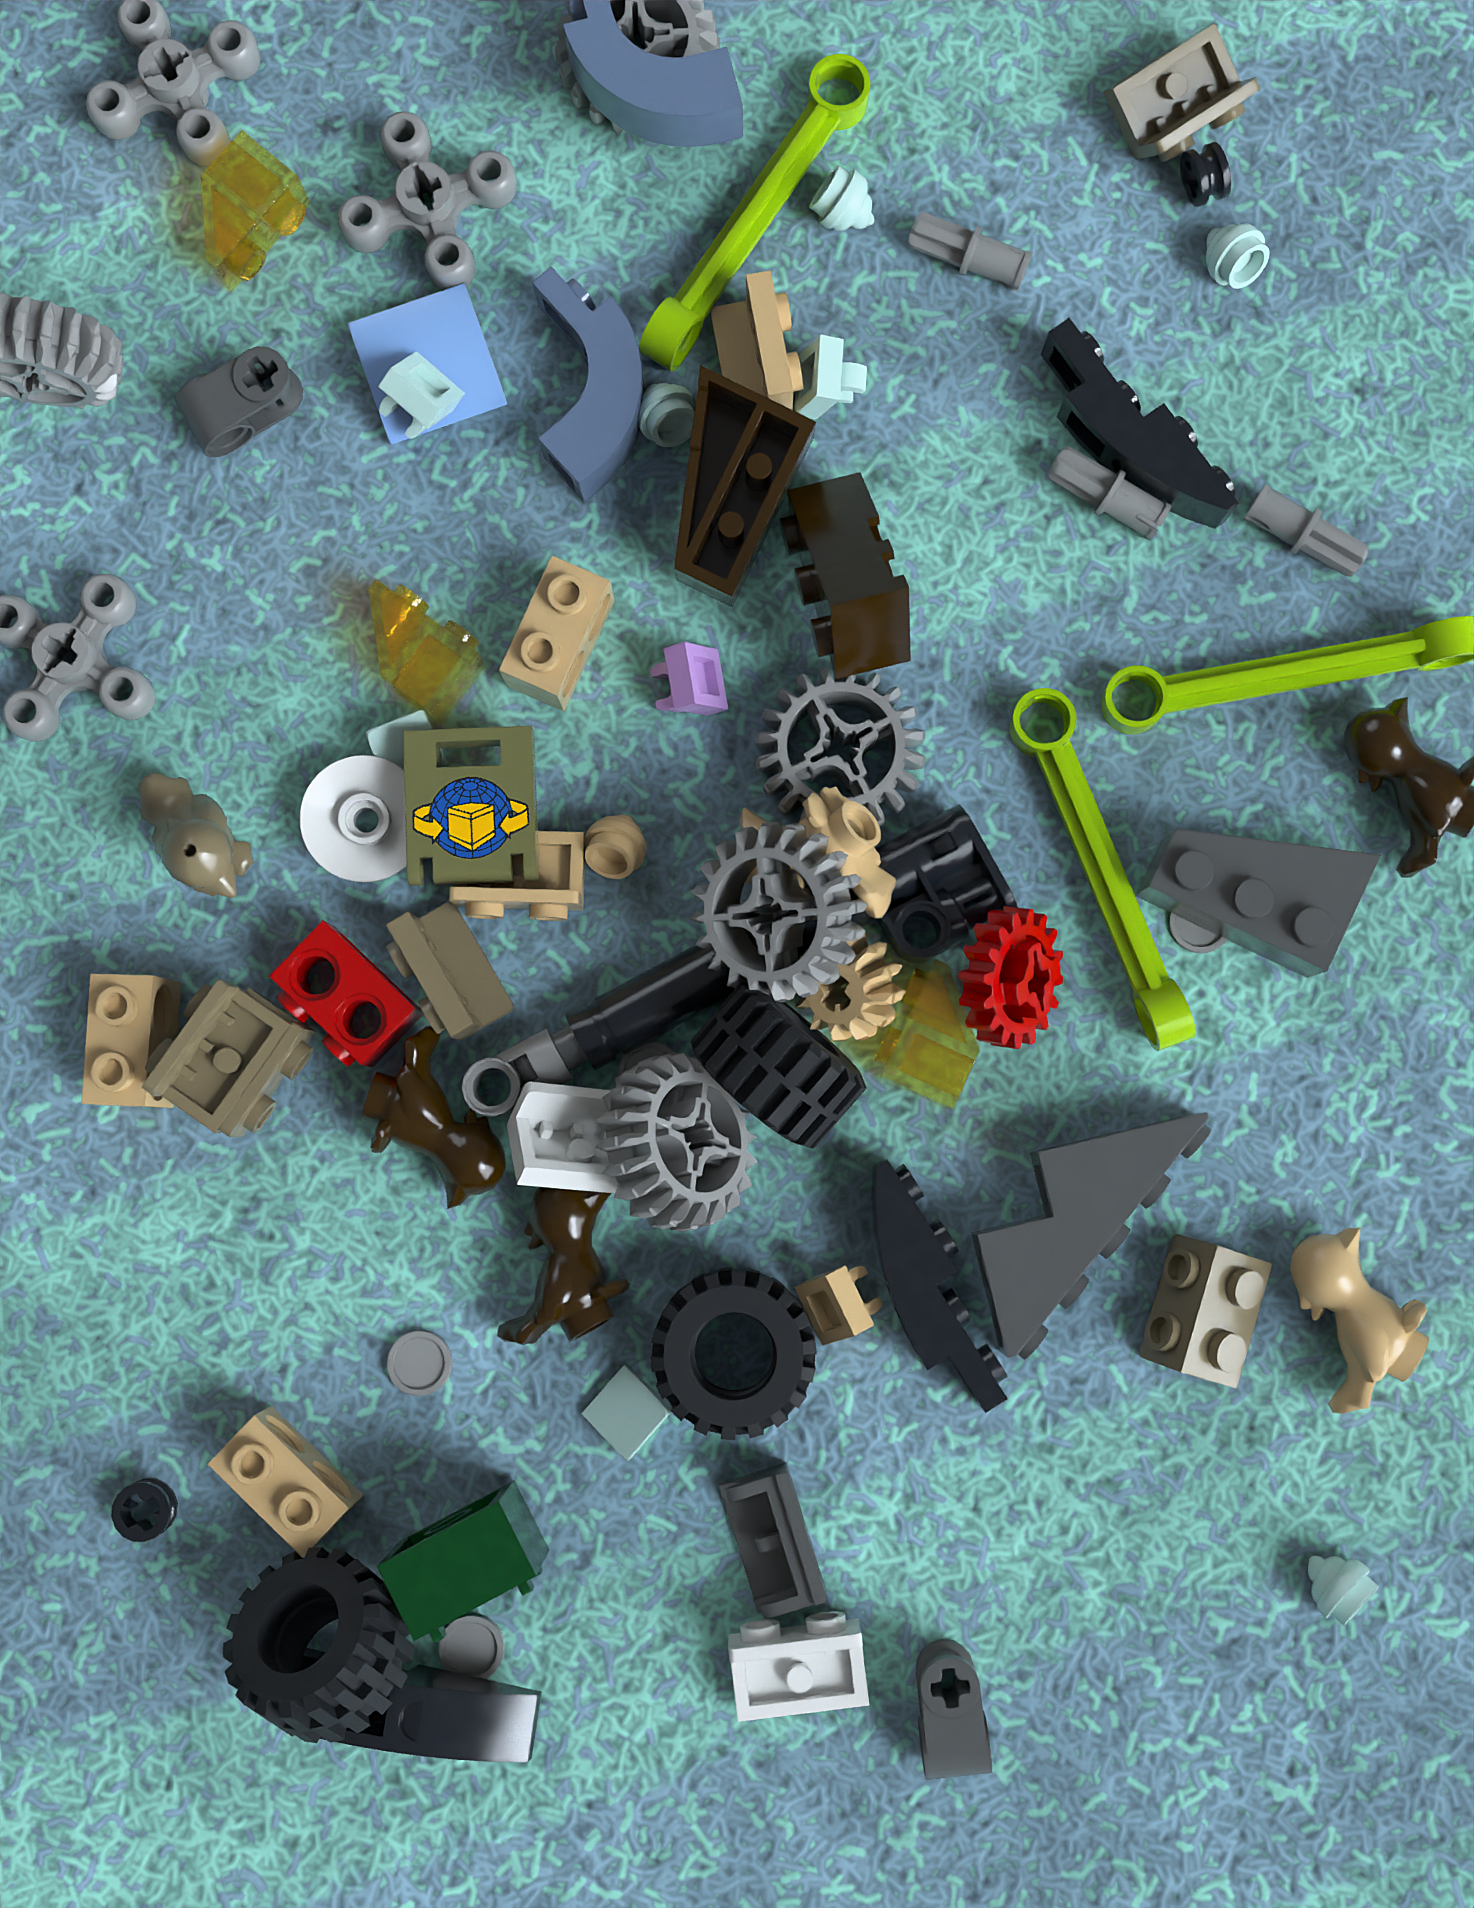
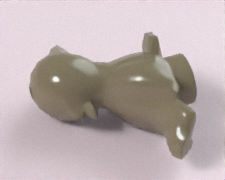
(193, 836)

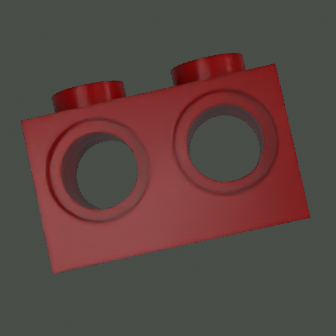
(355, 985)

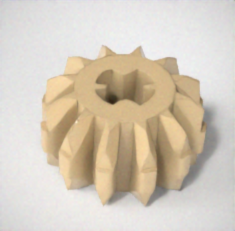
(859, 997)

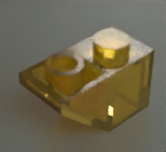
(247, 208)
(420, 657)
(934, 1045)

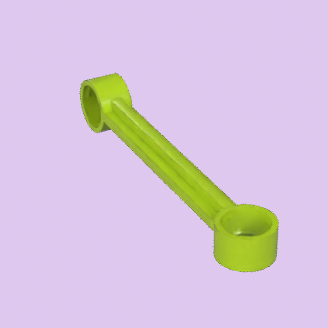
(680, 319)
(1425, 648)
(1156, 997)

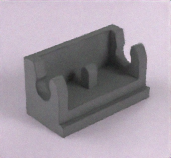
(773, 1541)

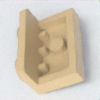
(753, 343)
(549, 899)

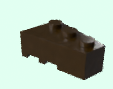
(847, 576)

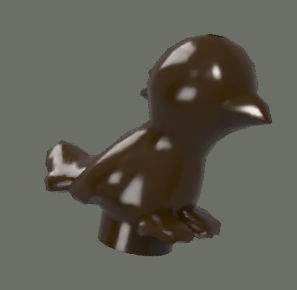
(1427, 789)
(418, 1118)
(572, 1281)

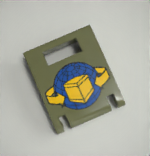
(470, 815)

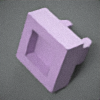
(693, 679)

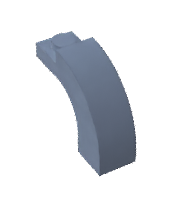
(650, 95)
(603, 425)

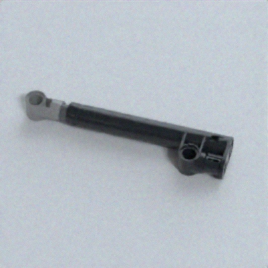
(936, 873)

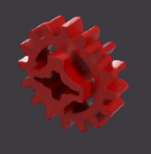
(1011, 977)

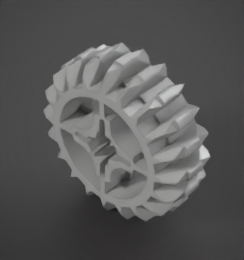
(685, 32)
(56, 355)
(812, 766)
(775, 962)
(678, 1159)

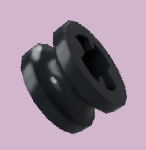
(1205, 174)
(143, 1530)

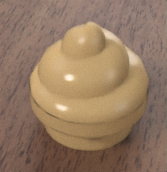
(615, 846)

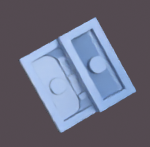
(444, 333)

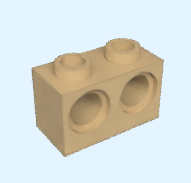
(557, 633)
(124, 1027)
(285, 1480)

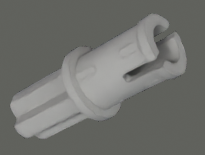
(969, 250)
(1109, 492)
(1306, 531)

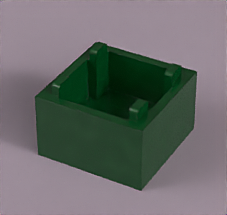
(464, 1561)

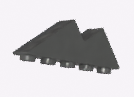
(1086, 1199)

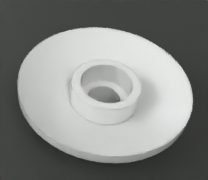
(331, 814)

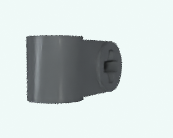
(232, 400)
(951, 1719)

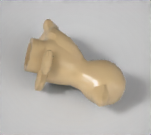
(849, 830)
(1371, 1327)

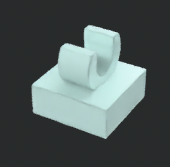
(827, 377)
(420, 391)

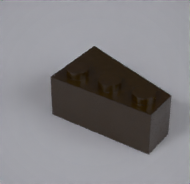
(735, 482)

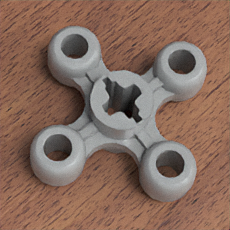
(173, 80)
(405, 206)
(89, 670)

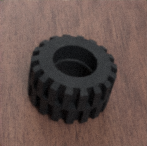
(778, 1066)
(723, 1409)
(283, 1619)

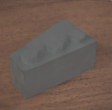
(1261, 893)

